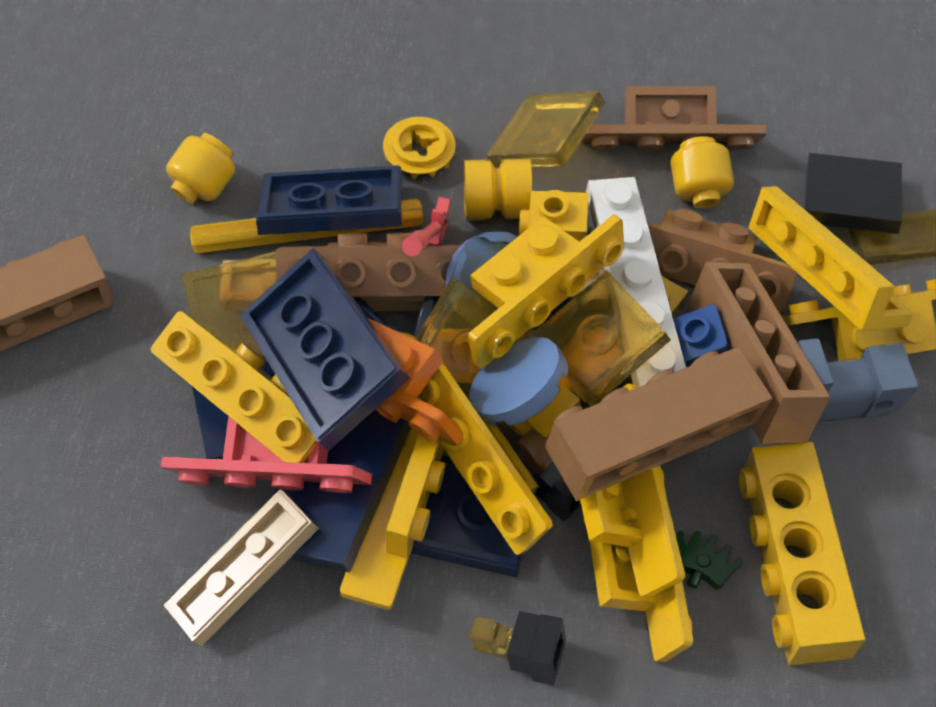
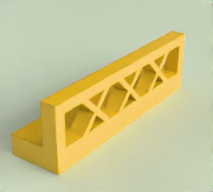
(826, 262)

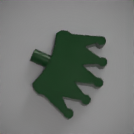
(704, 563)

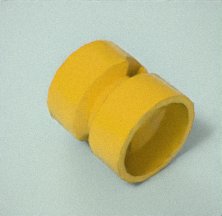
(496, 189)

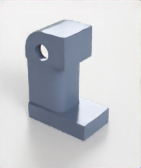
(863, 386)

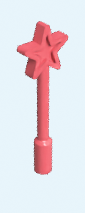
(432, 234)

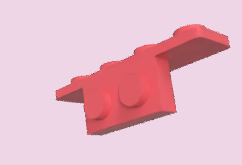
(249, 460)

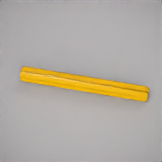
(245, 234)

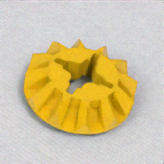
(429, 135)

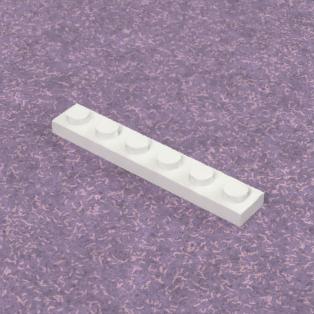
(637, 266)

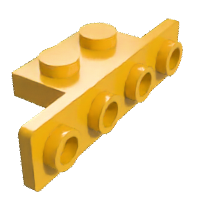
(534, 278)
(852, 342)
(236, 386)
(489, 466)
(638, 518)
(396, 524)
(665, 612)

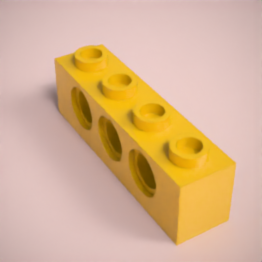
(796, 476)

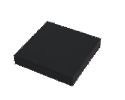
(854, 192)

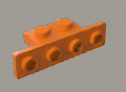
(420, 364)

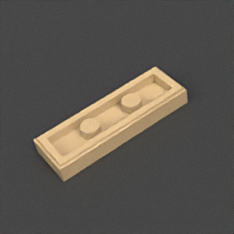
(240, 567)

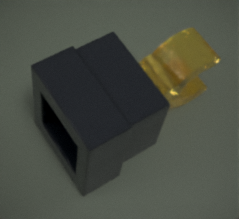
(531, 647)

